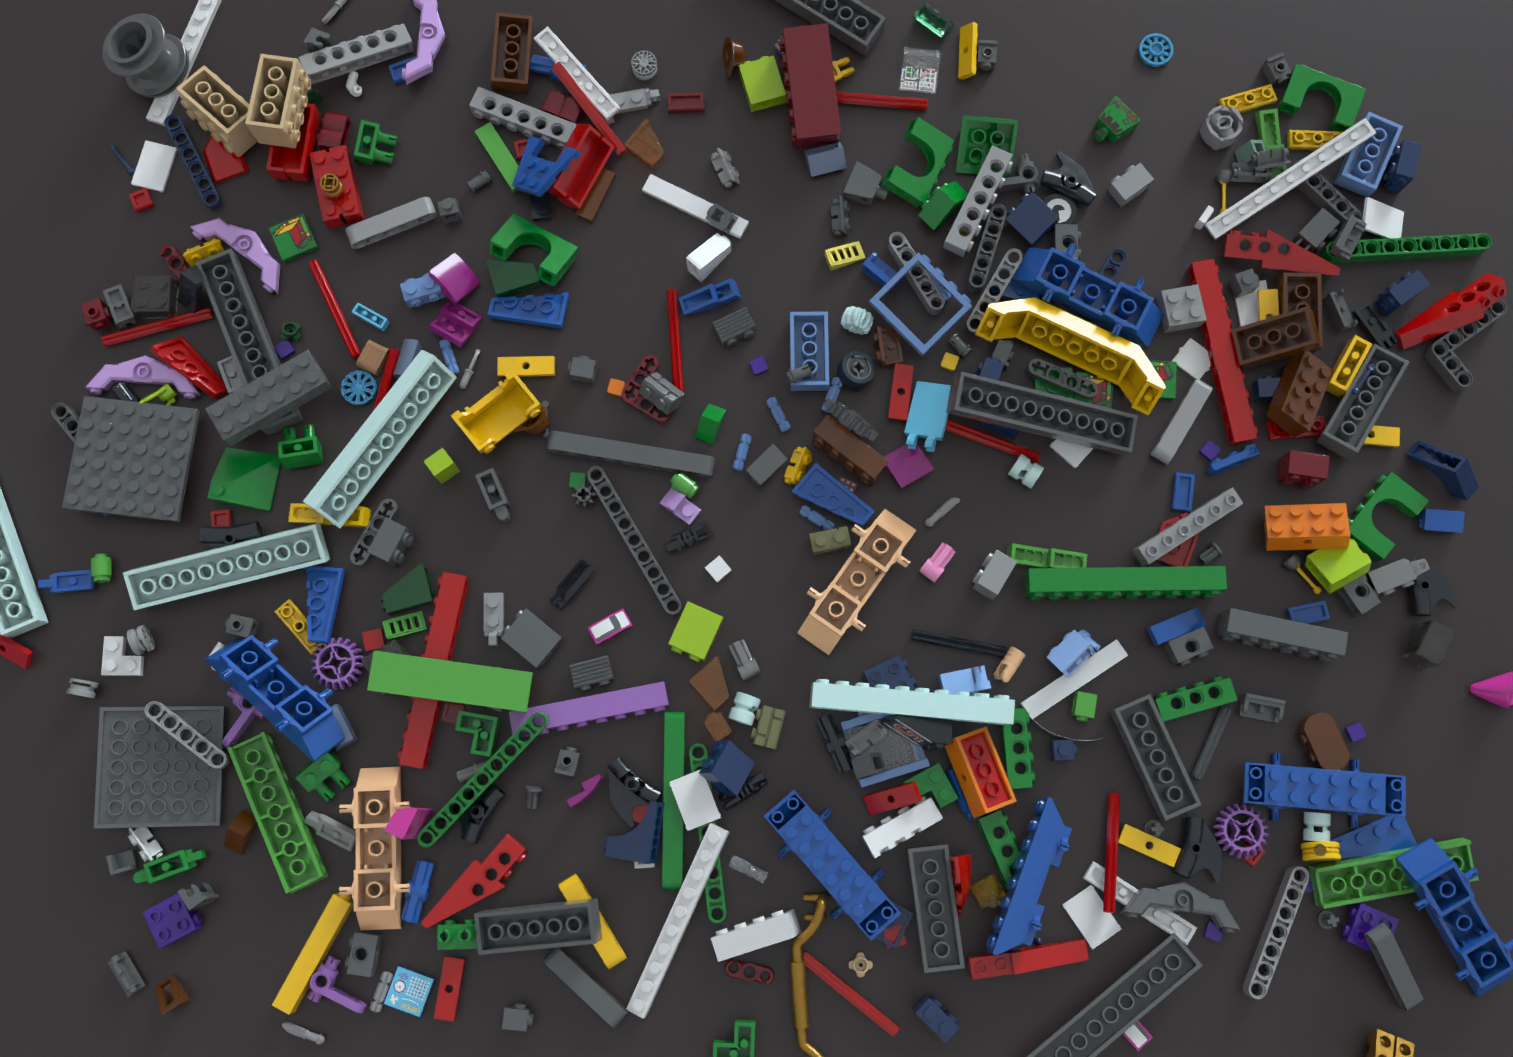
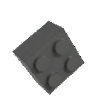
(391, 542)

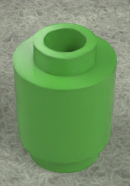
(684, 485)
(101, 568)

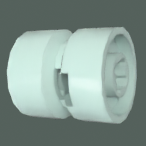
(1033, 471)
(744, 708)
(1319, 820)

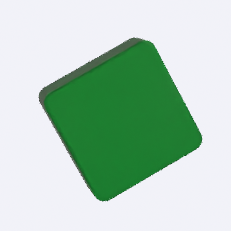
(577, 479)

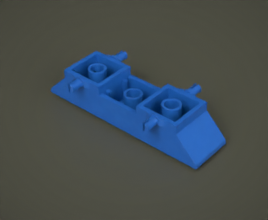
(1108, 303)
(286, 703)
(1324, 790)
(1040, 851)
(832, 865)
(1452, 908)

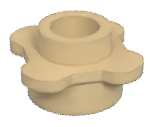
(860, 958)

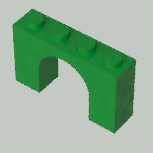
(1344, 94)
(936, 148)
(521, 232)
(1389, 490)

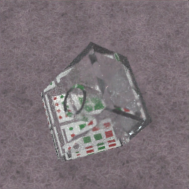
(920, 70)

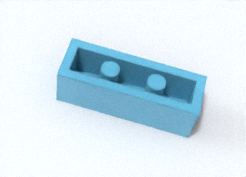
(370, 317)

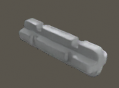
(381, 991)

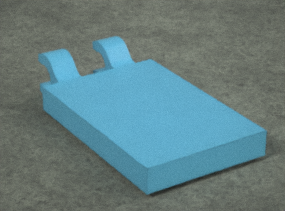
(927, 414)

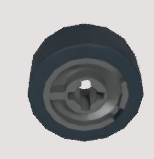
(848, 373)

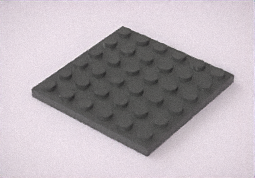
(131, 459)
(151, 776)

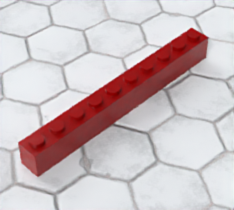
(1222, 355)
(439, 645)

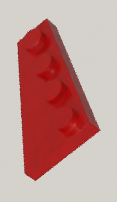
(191, 365)

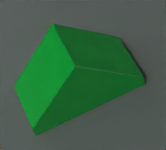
(710, 423)

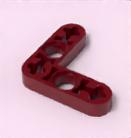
(638, 398)

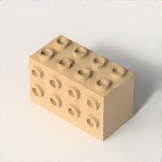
(278, 101)
(217, 110)

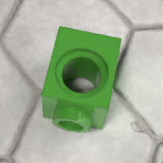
(1084, 706)

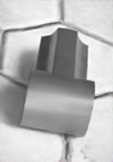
(746, 664)

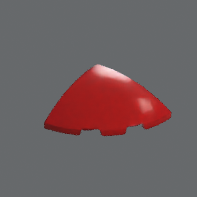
(962, 874)

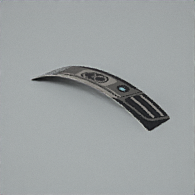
(1053, 734)

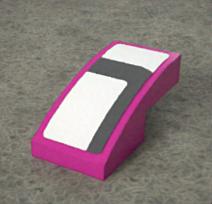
(609, 626)
(1137, 1036)

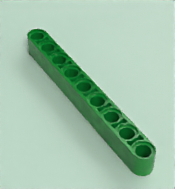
(1414, 247)
(475, 784)
(672, 819)
(718, 881)

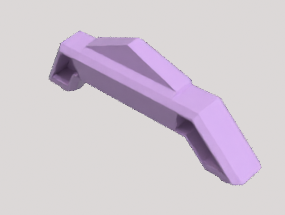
(430, 40)
(245, 243)
(141, 371)

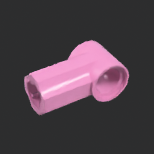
(935, 565)

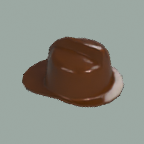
(733, 55)
(535, 425)

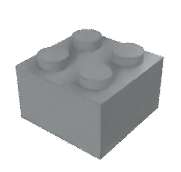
(1181, 308)
(994, 575)

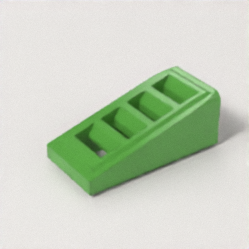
(394, 621)

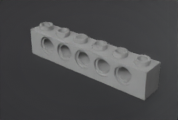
(353, 61)
(484, 99)
(996, 159)
(1187, 527)

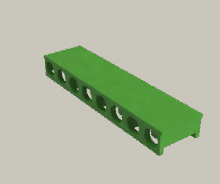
(450, 681)
(278, 812)
(1374, 875)

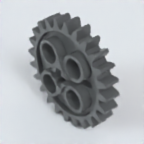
(850, 419)

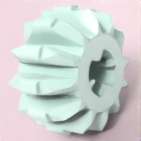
(857, 320)

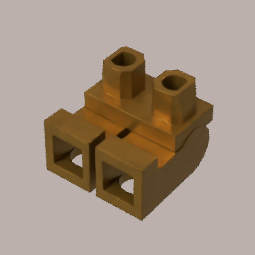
(1389, 1047)

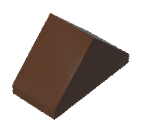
(240, 832)
(171, 995)

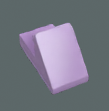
(680, 506)

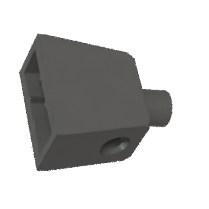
(864, 185)

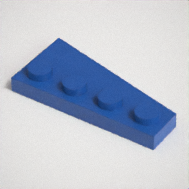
(536, 310)
(831, 495)
(324, 591)
(1376, 837)

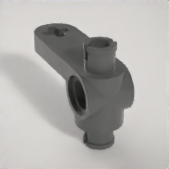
(1019, 182)

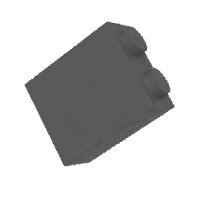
(531, 638)

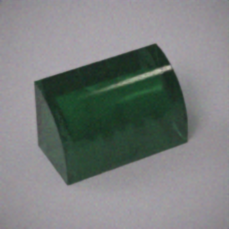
(933, 20)

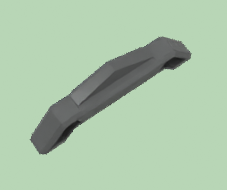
(1181, 898)

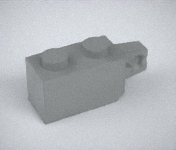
(1397, 573)

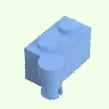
(1072, 651)
(967, 680)

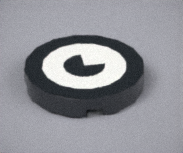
(1062, 206)

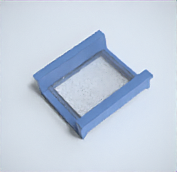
(897, 752)

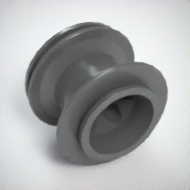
(145, 56)

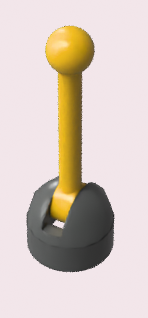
(1223, 178)
(1293, 563)

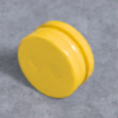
(1320, 851)

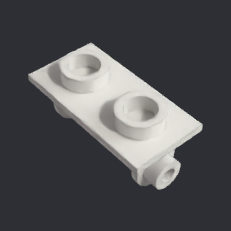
(148, 850)

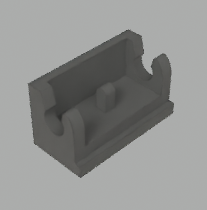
(317, 40)
(1348, 238)
(119, 306)
(1339, 311)
(765, 464)
(1261, 708)
(195, 898)

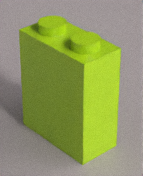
(762, 83)
(1338, 566)
(695, 632)

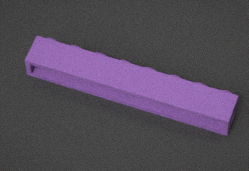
(595, 708)

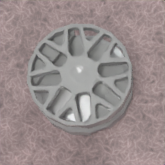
(644, 66)
(140, 640)
(82, 690)

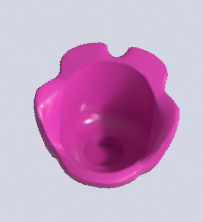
(1496, 690)

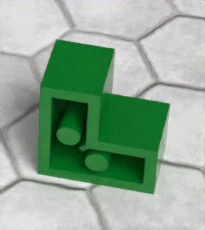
(943, 203)
(484, 729)
(935, 782)
(742, 1044)

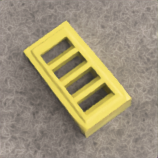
(842, 249)

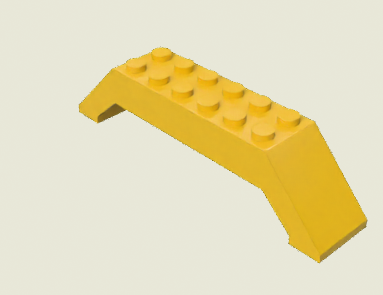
(1078, 344)

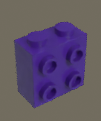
(1361, 920)
(172, 921)

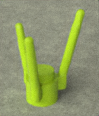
(165, 393)

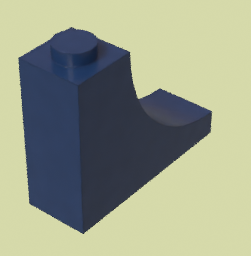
(1449, 467)
(640, 843)

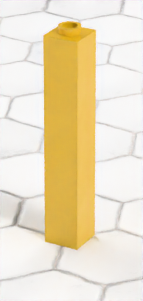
(313, 953)

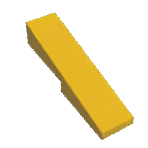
(305, 515)

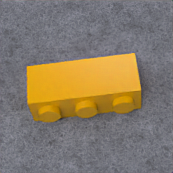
(1348, 365)

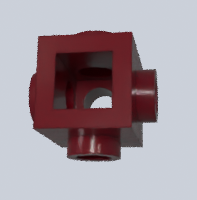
(96, 314)

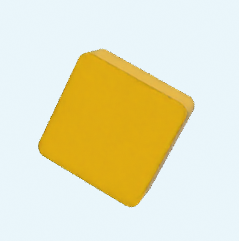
(949, 361)

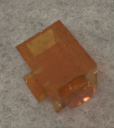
(717, 726)

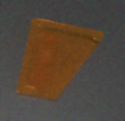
(645, 144)
(711, 684)

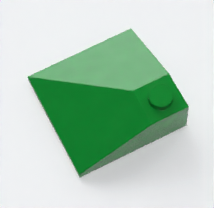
(977, 138)
(245, 479)

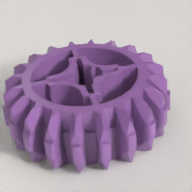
(321, 666)
(1247, 836)

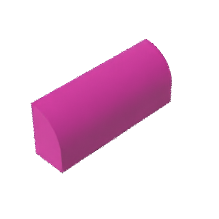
(408, 822)

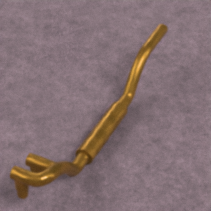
(798, 972)

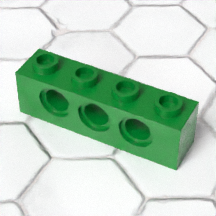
(1224, 694)
(1010, 758)
(987, 825)

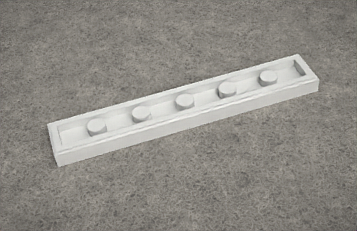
(592, 89)
(687, 202)
(1083, 674)
(1161, 918)

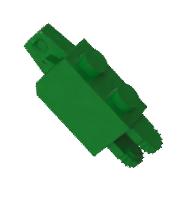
(169, 866)

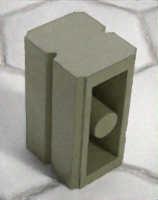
(829, 540)
(768, 727)

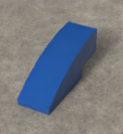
(710, 297)
(1176, 626)

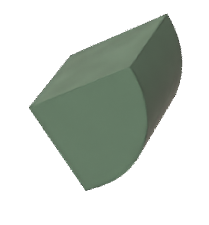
(1245, 151)

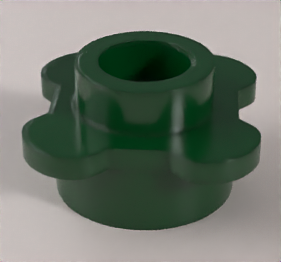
(286, 327)

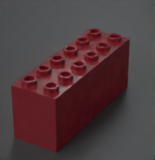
(810, 85)

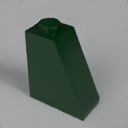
(512, 277)
(409, 593)

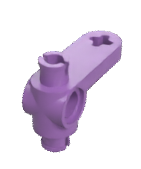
(242, 722)
(330, 972)

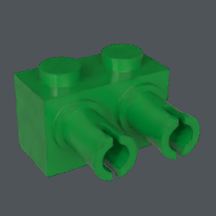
(367, 139)
(300, 451)
(313, 774)
(456, 935)

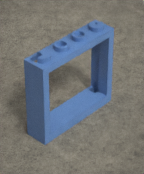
(949, 286)

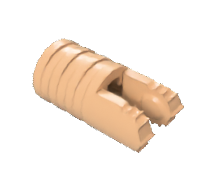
(1009, 664)

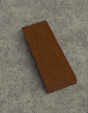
(596, 196)

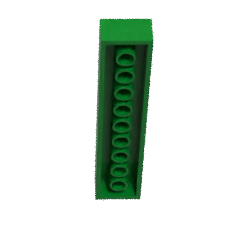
(1124, 581)

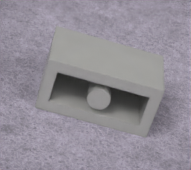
(1130, 184)

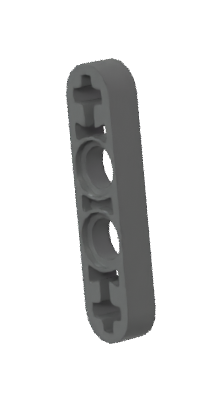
(1061, 381)
(372, 531)

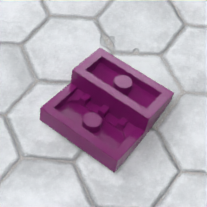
(454, 278)
(455, 323)
(908, 465)
(590, 787)

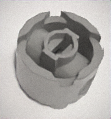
(1221, 127)

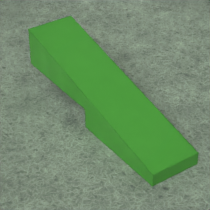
(1269, 132)
(498, 153)
(1045, 558)

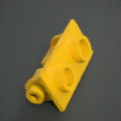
(199, 253)
(801, 458)

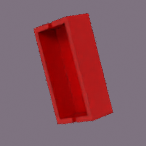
(296, 162)
(576, 182)
(348, 204)

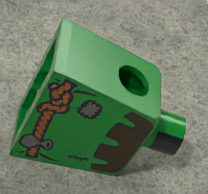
(1115, 121)

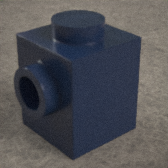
(1265, 388)
(1062, 750)

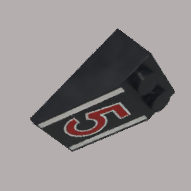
(922, 731)

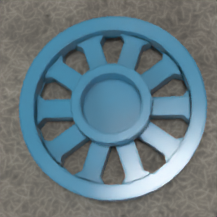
(1155, 50)
(359, 388)

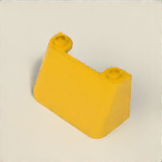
(498, 413)

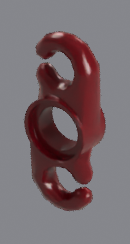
(173, 257)
(759, 969)

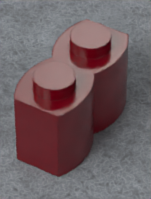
(562, 106)
(334, 130)

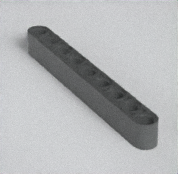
(630, 454)
(630, 532)

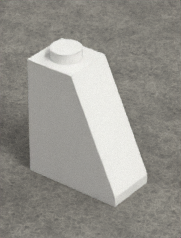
(708, 256)

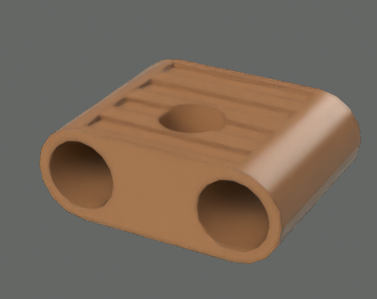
(372, 357)

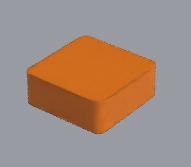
(615, 387)

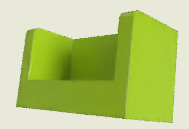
(441, 466)

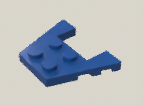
(537, 174)

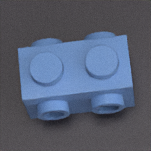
(421, 291)

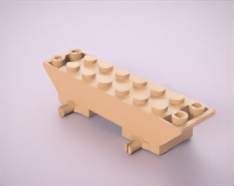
(846, 595)
(378, 853)

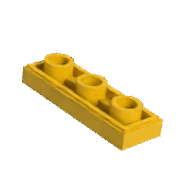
(967, 51)
(1258, 98)
(1307, 139)
(1268, 304)
(538, 366)
(1384, 436)
(292, 618)
(1159, 849)

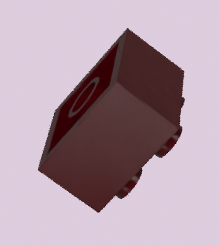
(1302, 469)

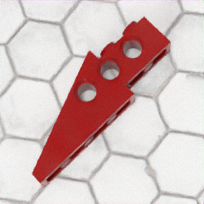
(1293, 259)
(1453, 311)
(463, 893)
(1027, 959)

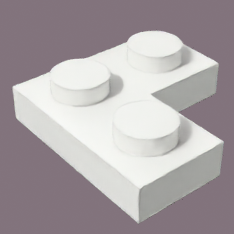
(114, 659)

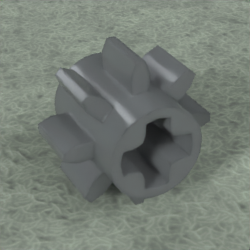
(580, 491)

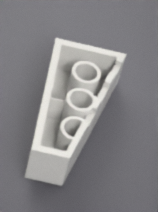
(900, 827)
(755, 935)

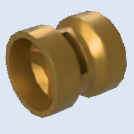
(334, 189)

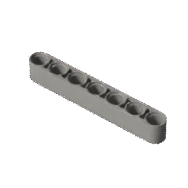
(1267, 937)

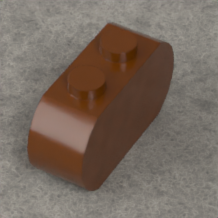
(1323, 742)

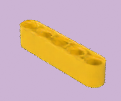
(608, 947)

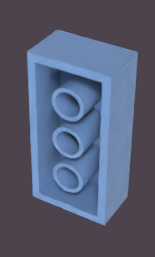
(1366, 163)
(810, 347)

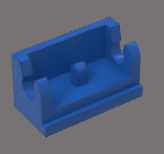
(879, 270)
(1441, 520)

